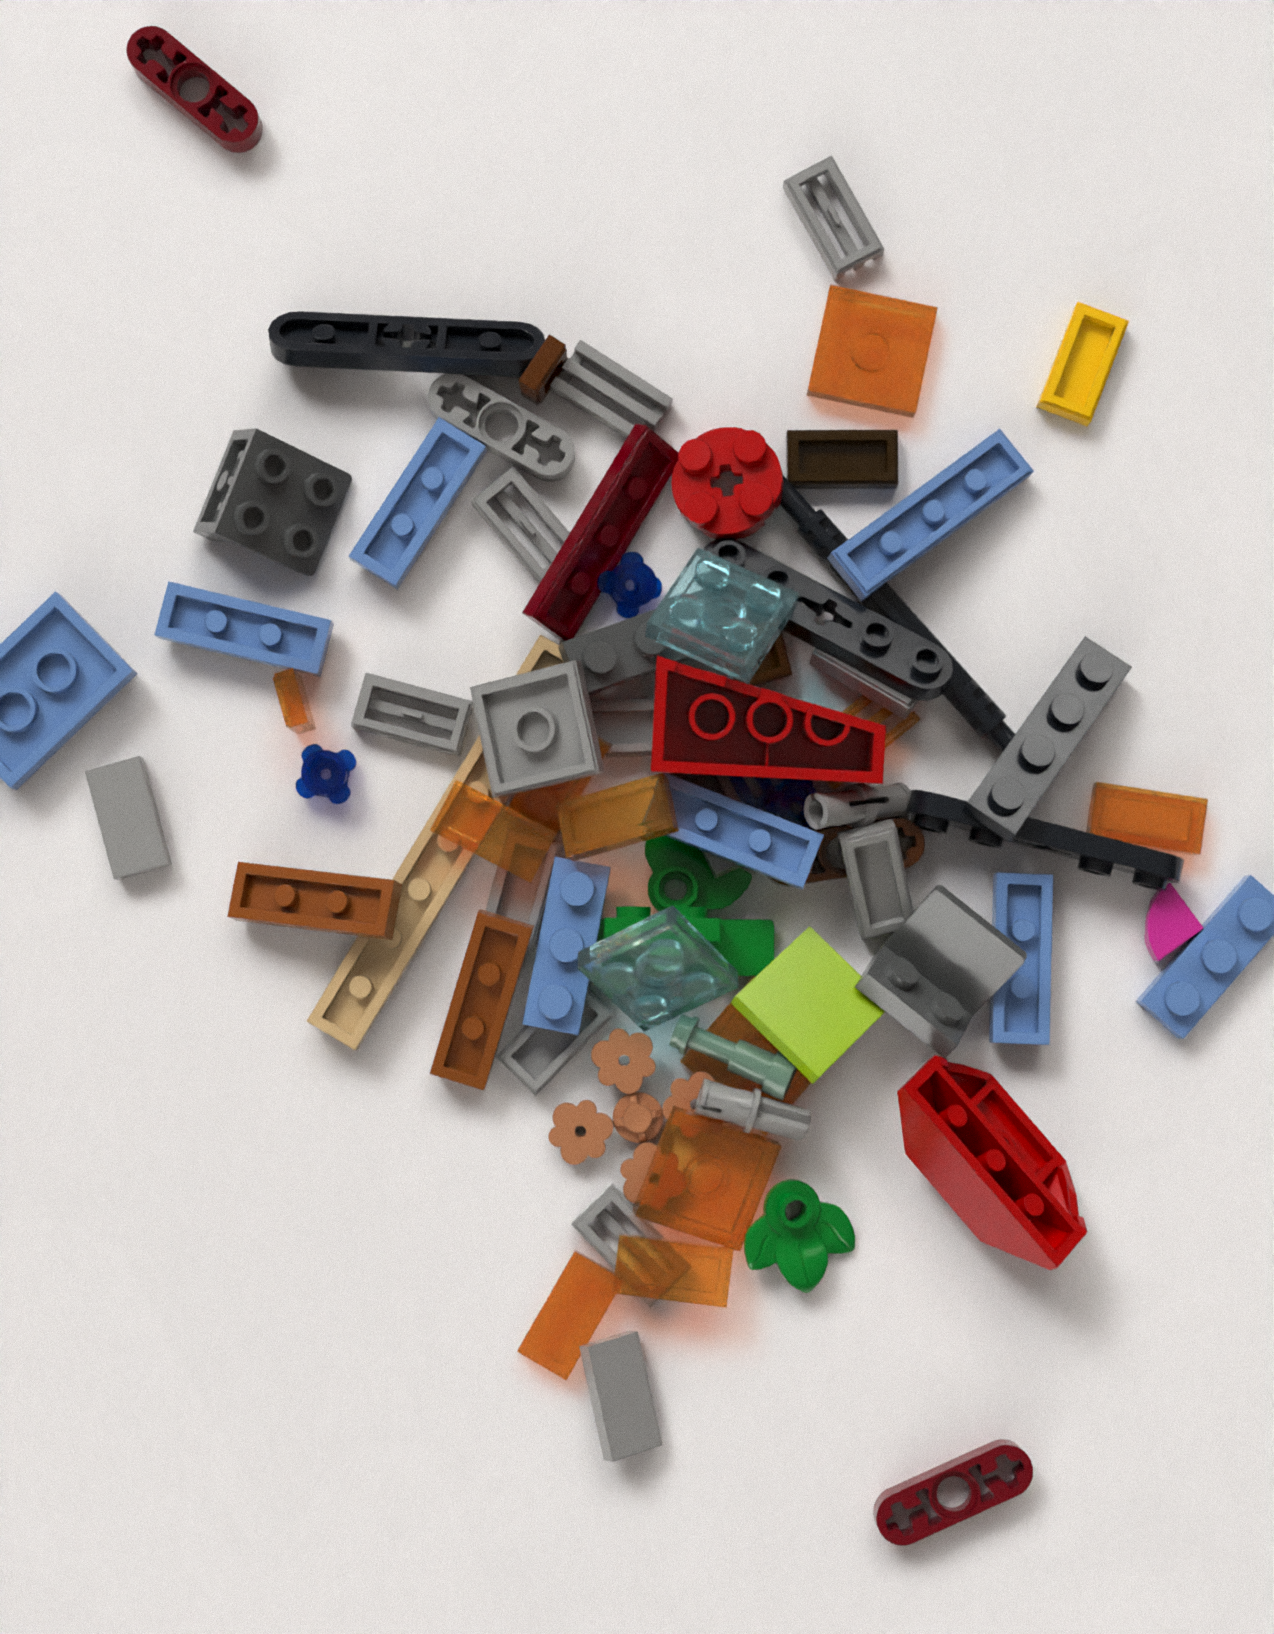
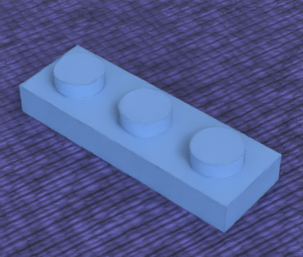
(418, 503)
(244, 629)
(743, 833)
(1024, 914)
(568, 926)
(1211, 958)

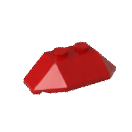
(990, 1162)

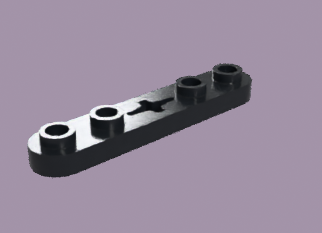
(377, 343)
(870, 641)
(1095, 853)

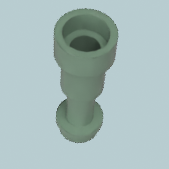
(744, 1059)

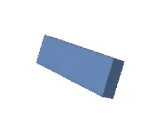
(930, 515)

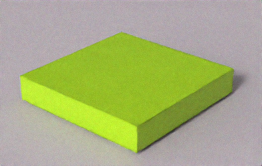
(808, 1004)

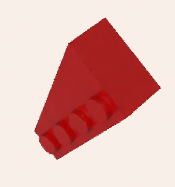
(748, 731)

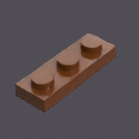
(315, 900)
(482, 999)

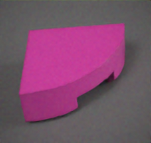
(1168, 923)

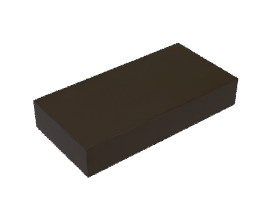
(842, 459)

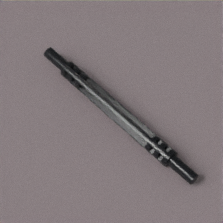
(962, 689)

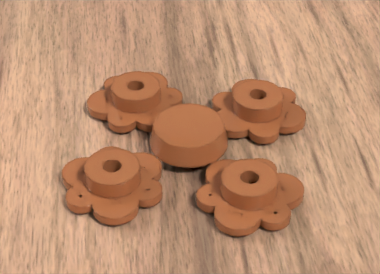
(635, 1116)

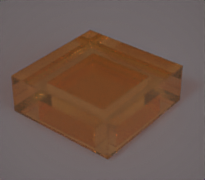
(294, 701)

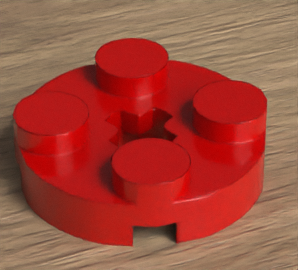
(704, 461)

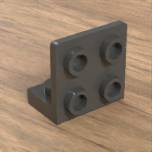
(273, 500)
(940, 969)

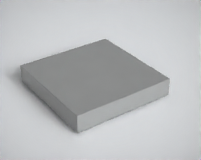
(537, 729)

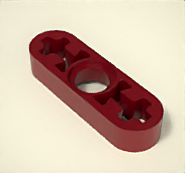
(187, 66)
(986, 1462)

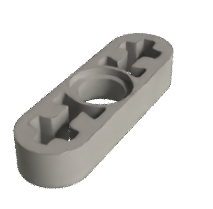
(543, 435)

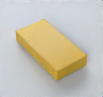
(1082, 364)

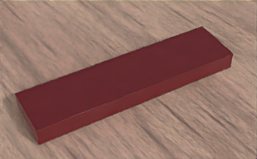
(602, 533)

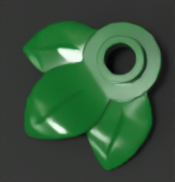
(677, 860)
(798, 1243)

